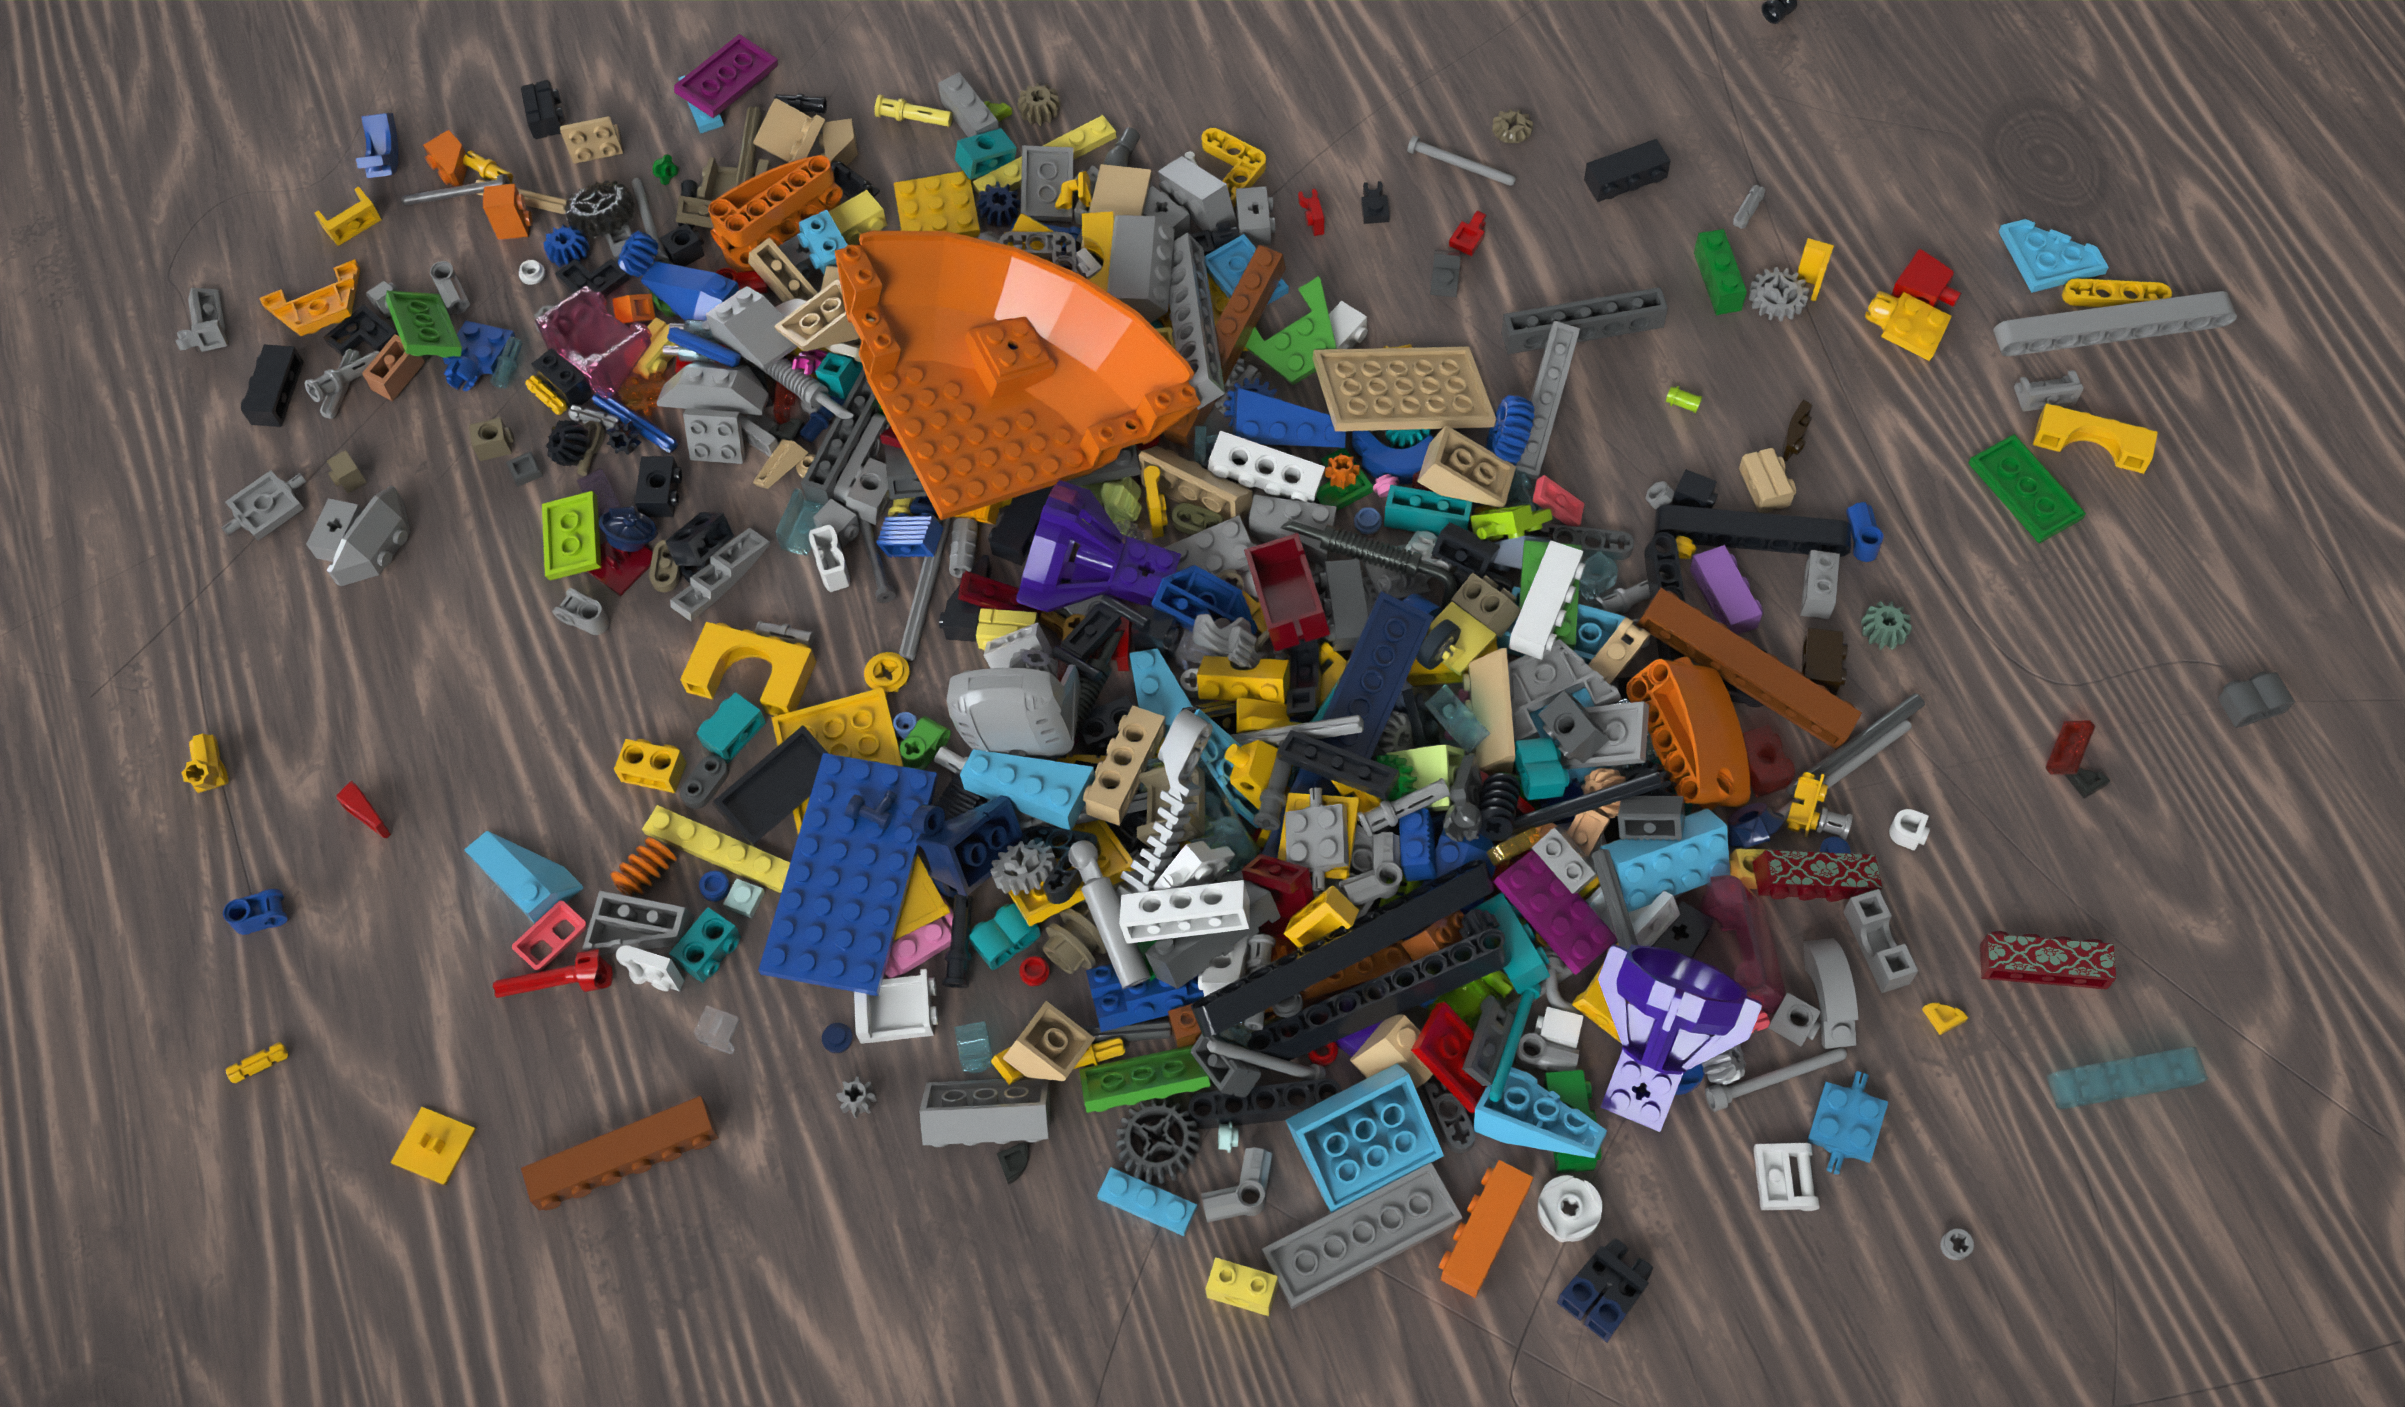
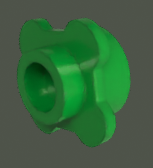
(665, 169)

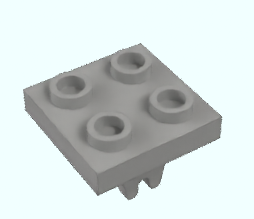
(714, 436)

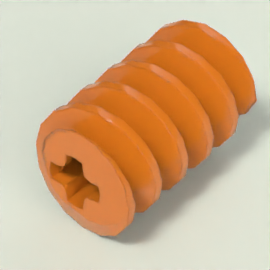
(642, 867)

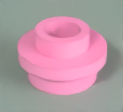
(1383, 485)

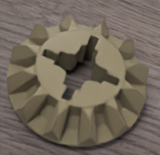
(1516, 134)

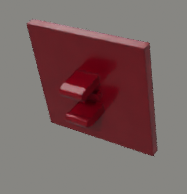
(621, 568)

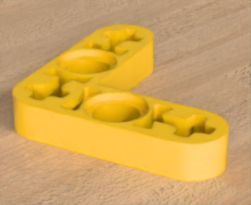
(1240, 161)

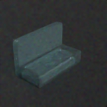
(796, 524)

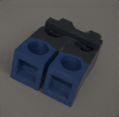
(1611, 1278)

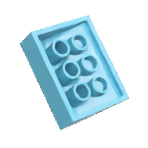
(1365, 1137)

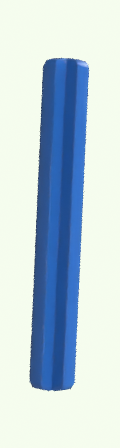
(647, 428)

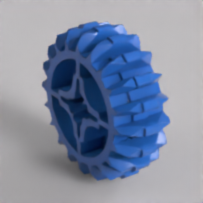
(1511, 428)

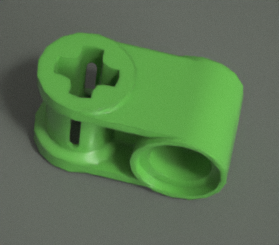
(923, 743)

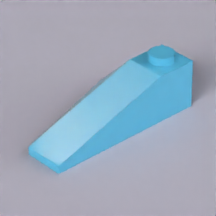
(1221, 769)
(522, 875)
(1536, 1119)

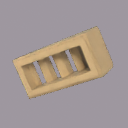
(783, 459)

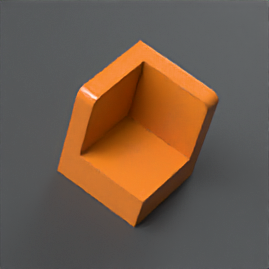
(634, 308)

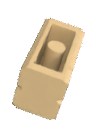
(1767, 480)

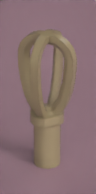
(584, 464)

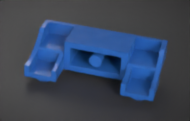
(1136, 1004)

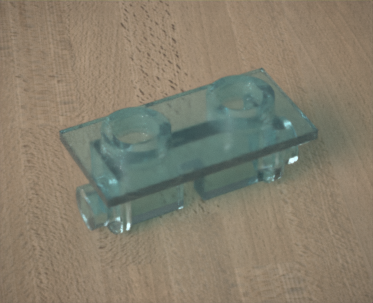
(1520, 490)

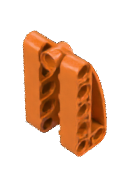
(772, 207)
(1703, 730)

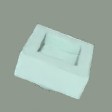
(744, 898)

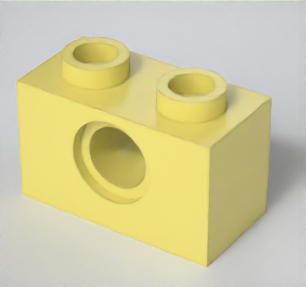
(1242, 1286)

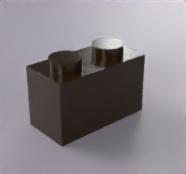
(1823, 658)

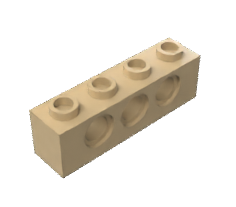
(1113, 803)

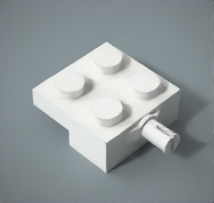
(1195, 866)

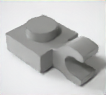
(206, 335)

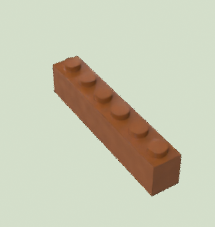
(619, 1154)

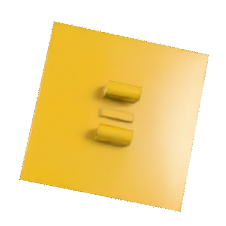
(433, 1146)

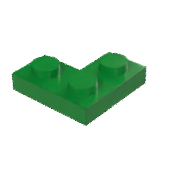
(1341, 497)

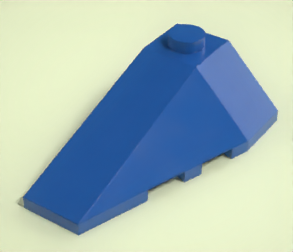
(688, 290)

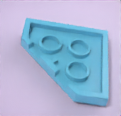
(2049, 257)

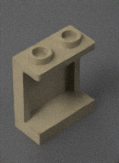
(719, 179)
(1156, 781)

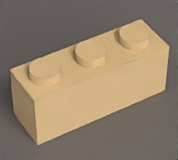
(779, 272)

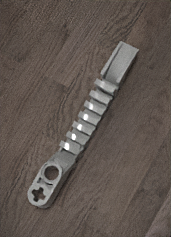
(1180, 755)

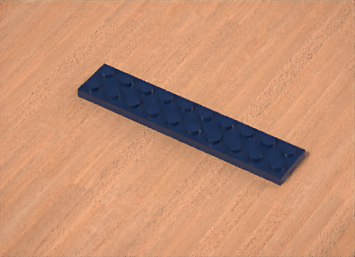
(1367, 688)

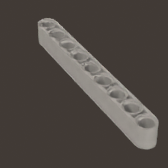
(2114, 323)

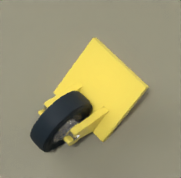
(1454, 640)

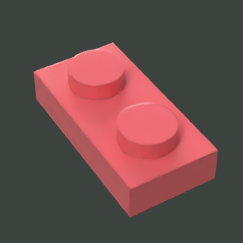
(1561, 502)

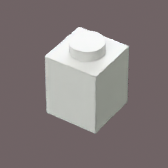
(1559, 1027)

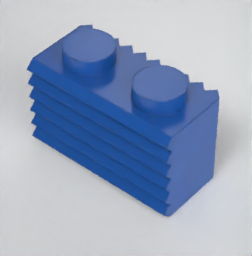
(910, 535)
(1417, 846)

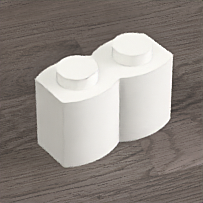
(829, 558)

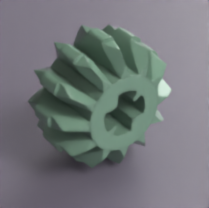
(1886, 625)

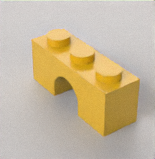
(1222, 682)

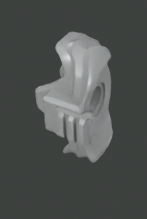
(1228, 640)

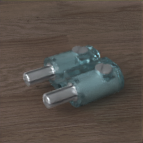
(697, 327)

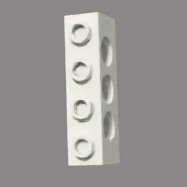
(1258, 456)
(1185, 911)
(1226, 968)

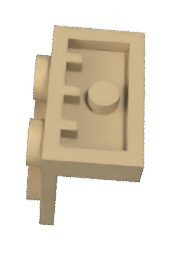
(788, 132)
(592, 139)

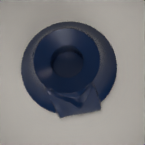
(627, 528)
(1753, 825)

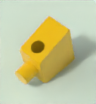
(1252, 768)

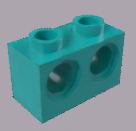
(698, 941)

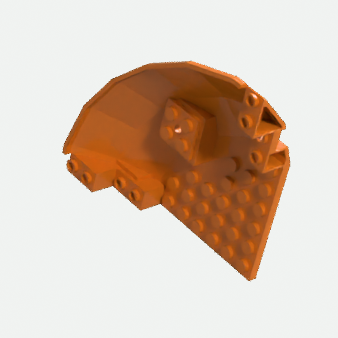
(992, 417)

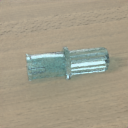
(506, 363)

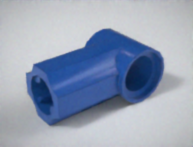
(1864, 531)

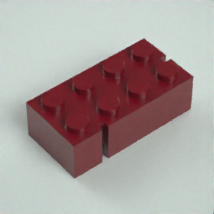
(1286, 592)

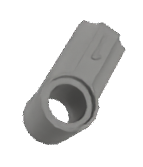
(449, 287)
(1549, 1055)

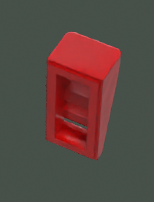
(357, 805)

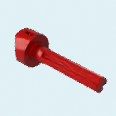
(587, 968)

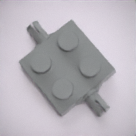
(264, 505)
(1317, 838)

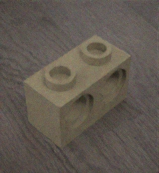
(1487, 604)

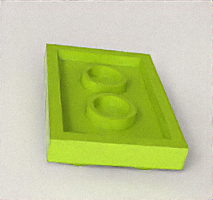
(571, 535)

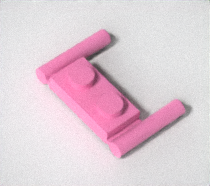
(920, 945)

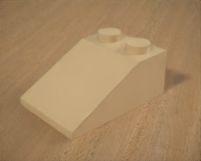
(819, 321)
(1465, 470)

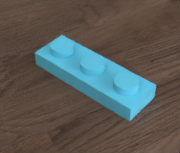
(1147, 1201)

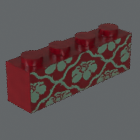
(1815, 874)
(2047, 960)

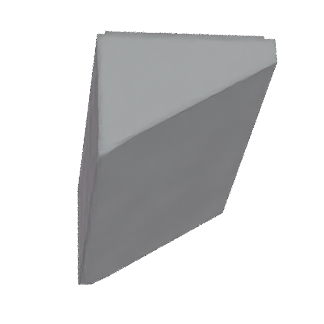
(205, 306)

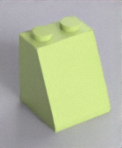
(1431, 765)

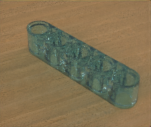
(2127, 1078)

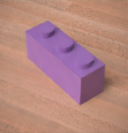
(1726, 590)

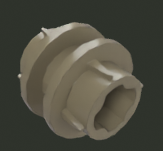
(1074, 941)

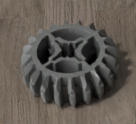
(1137, 1126)

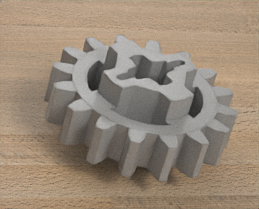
(1778, 294)
(1023, 867)

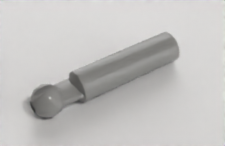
(1106, 914)

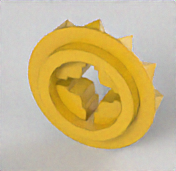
(893, 663)

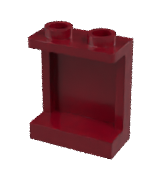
(1288, 885)

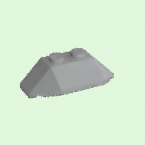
(715, 388)
(371, 539)

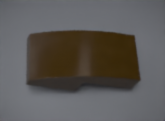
(1797, 428)

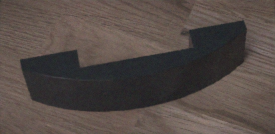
(1305, 678)

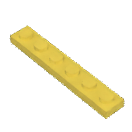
(1081, 139)
(717, 848)

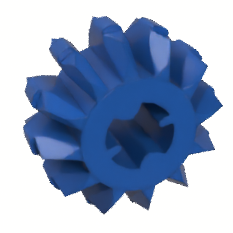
(565, 246)
(638, 254)

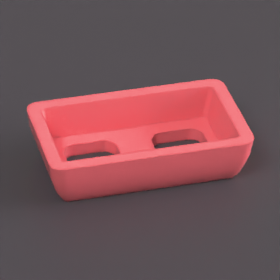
(543, 931)

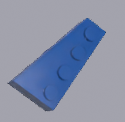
(1282, 423)

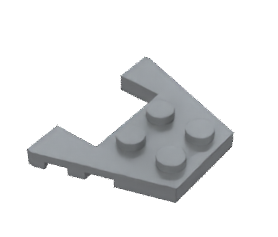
(1539, 682)

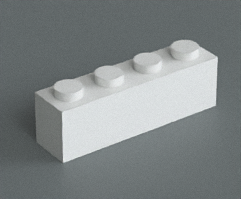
(1546, 600)

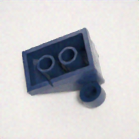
(965, 845)

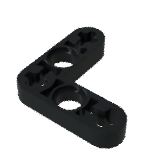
(1060, 883)

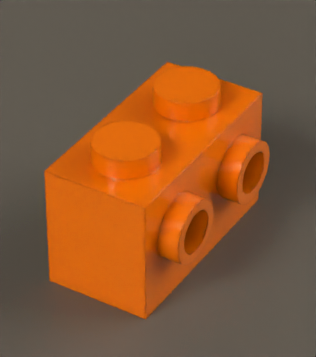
(507, 211)

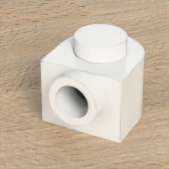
(1909, 828)

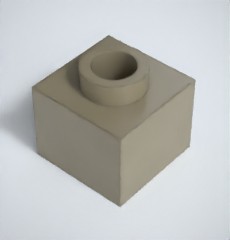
(345, 472)

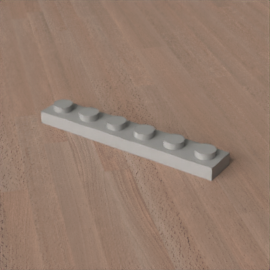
(1547, 395)

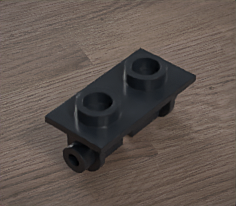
(850, 181)

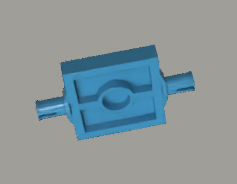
(1847, 1122)

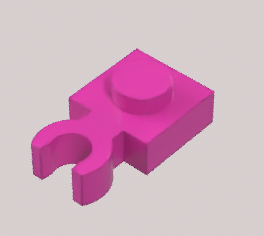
(809, 360)

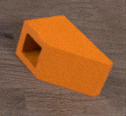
(447, 156)

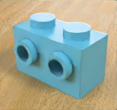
(821, 238)

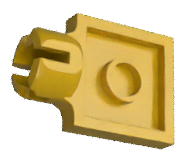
(1908, 322)

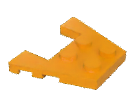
(319, 307)

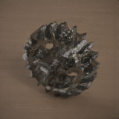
(600, 209)

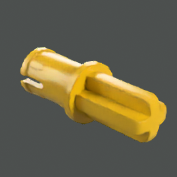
(1102, 1051)

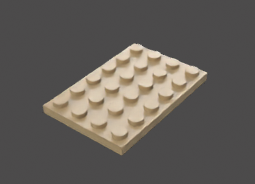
(1403, 388)

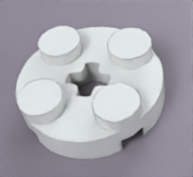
(1575, 1191)

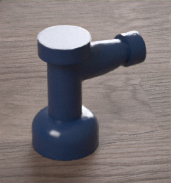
(880, 815)

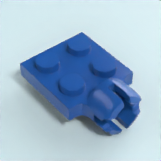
(479, 352)

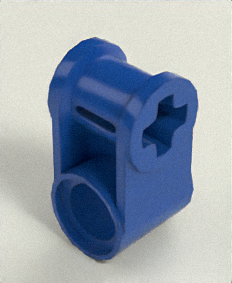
(259, 911)

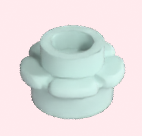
(1227, 1137)

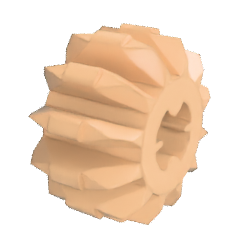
(1601, 779)

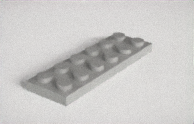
(1361, 1235)

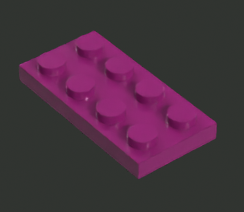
(725, 75)
(1555, 912)

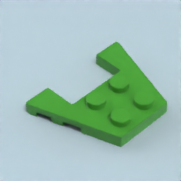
(1292, 348)

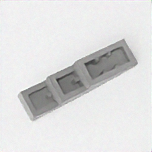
(721, 574)

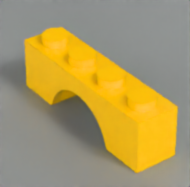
(1097, 239)
(2128, 444)

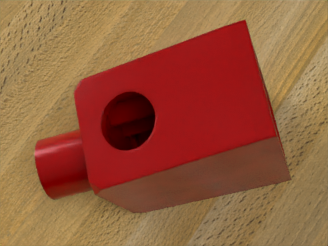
(1927, 281)

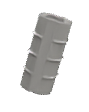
(963, 546)

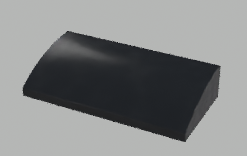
(772, 786)

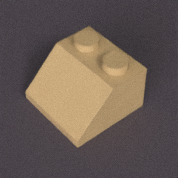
(1049, 1045)
(1390, 1046)

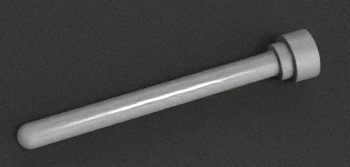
(1720, 1096)

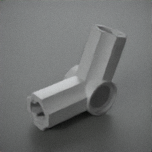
(1385, 863)
(1254, 1178)

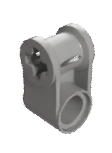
(578, 612)

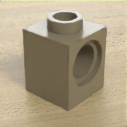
(491, 439)

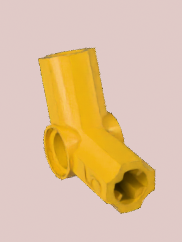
(206, 768)

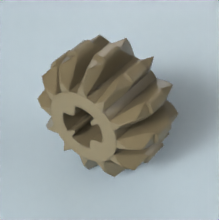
(1039, 104)

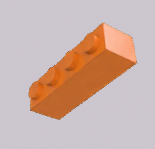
(1486, 1228)

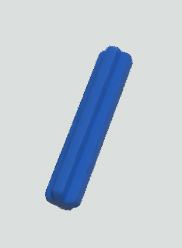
(704, 347)

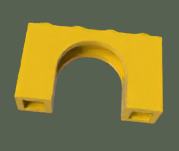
(722, 646)

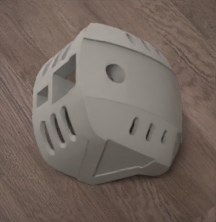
(1016, 710)

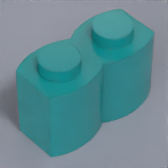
(1540, 768)
(1003, 936)

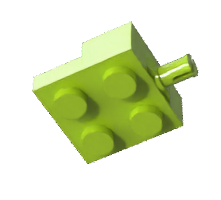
(1508, 521)

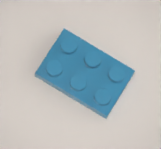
(1229, 263)

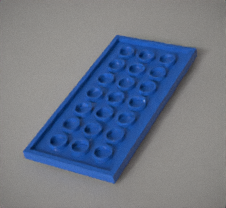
(847, 878)

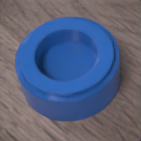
(714, 886)

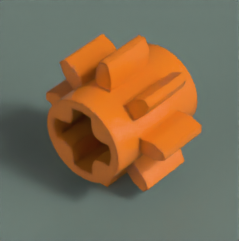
(1342, 471)

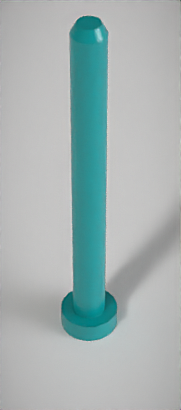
(1513, 1041)

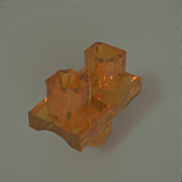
(643, 395)

